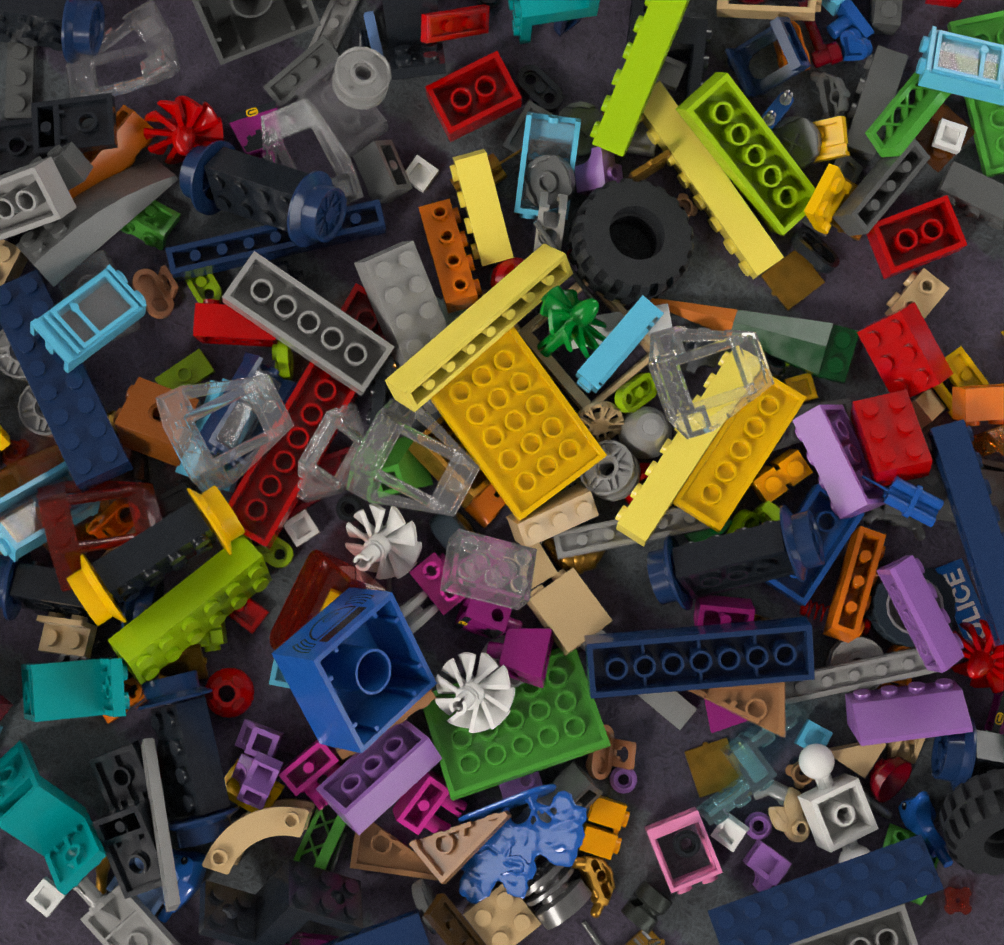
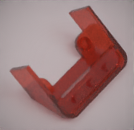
(310, 591)

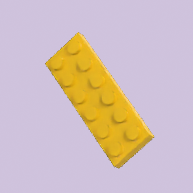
(738, 455)

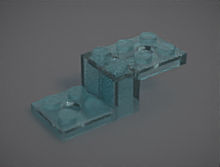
(750, 765)

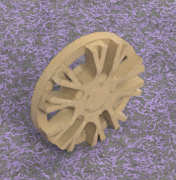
(601, 422)

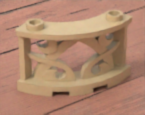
(285, 817)

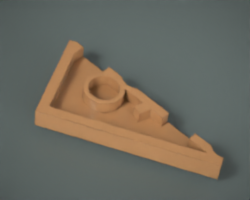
(756, 703)
(451, 849)
(384, 853)

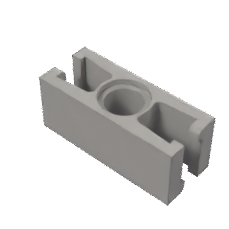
(551, 220)

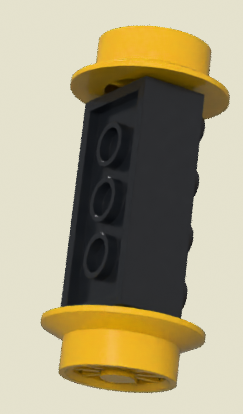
(154, 553)

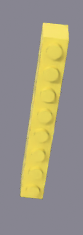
(709, 185)
(478, 327)
(676, 464)

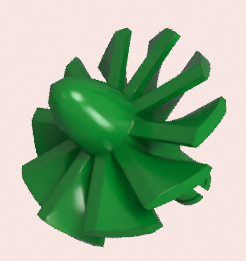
(569, 321)

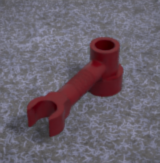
(823, 52)

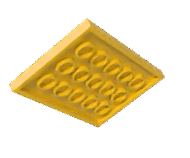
(517, 425)

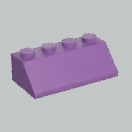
(838, 460)
(921, 613)
(907, 712)
(379, 775)

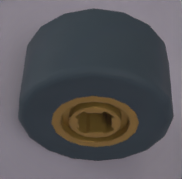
(445, 526)

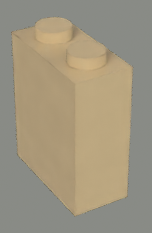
(568, 610)

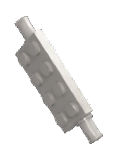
(121, 919)

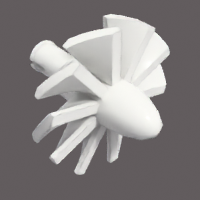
(388, 548)
(479, 699)

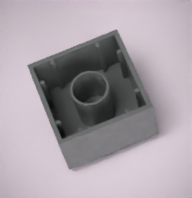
(251, 25)

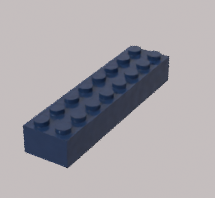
(65, 398)
(699, 657)
(829, 897)

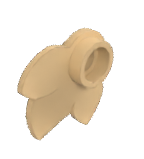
(790, 816)

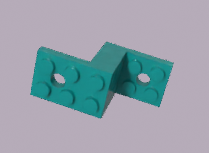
(546, 11)
(74, 689)
(47, 820)

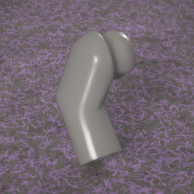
(776, 790)

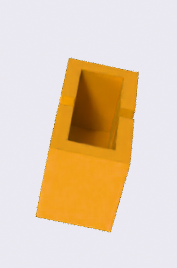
(772, 483)
(601, 840)

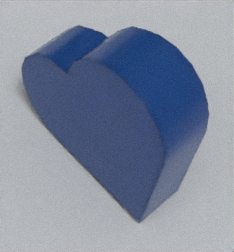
(854, 46)

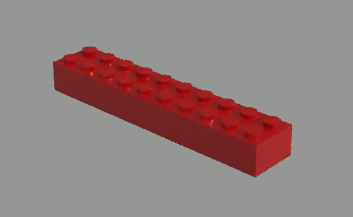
(271, 485)

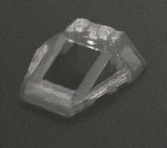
(158, 45)
(300, 117)
(669, 353)
(179, 425)
(366, 466)
(316, 481)

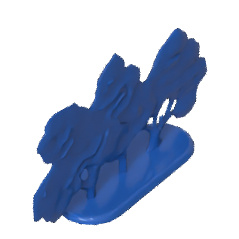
(513, 848)

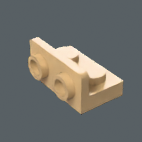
(67, 636)

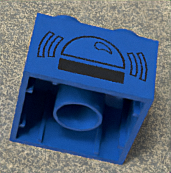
(355, 669)

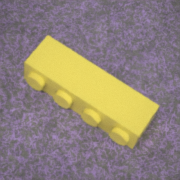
(482, 207)

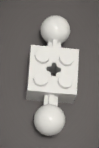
(836, 807)

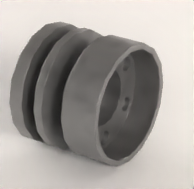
(557, 896)

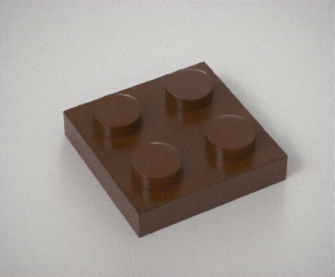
(925, 137)

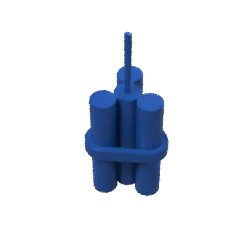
(911, 500)

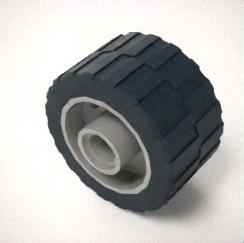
(885, 618)

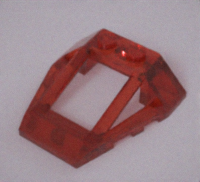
(60, 528)

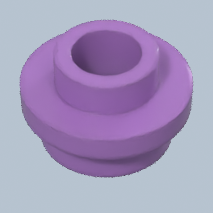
(623, 788)
(764, 831)

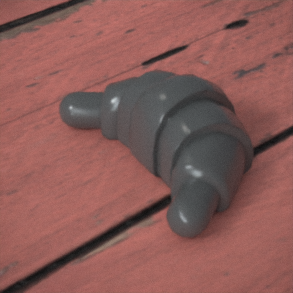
(833, 94)
(910, 523)

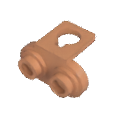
(156, 290)
(601, 761)

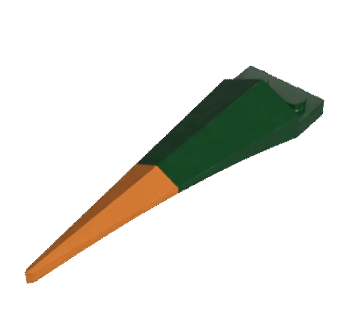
(803, 343)

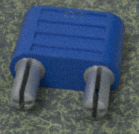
(778, 109)

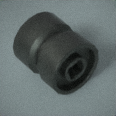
(646, 906)

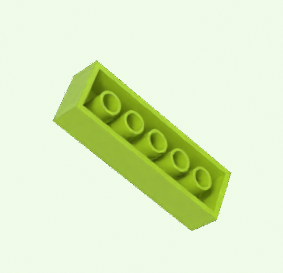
(638, 77)
(748, 152)
(191, 610)

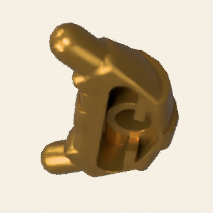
(579, 563)
(598, 879)

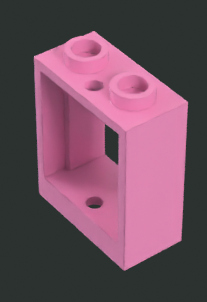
(671, 824)

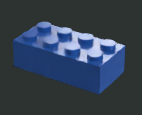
(834, 535)

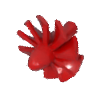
(188, 127)
(985, 659)

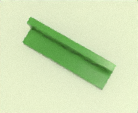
(911, 119)
(330, 843)

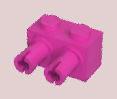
(429, 577)
(722, 610)
(306, 768)
(422, 800)

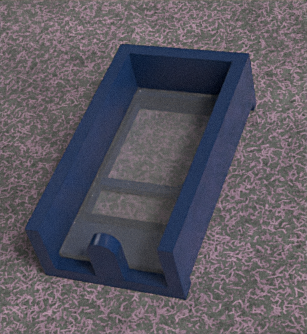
(237, 420)

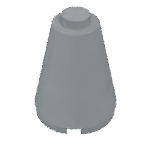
(645, 432)

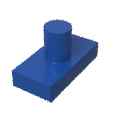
(849, 18)

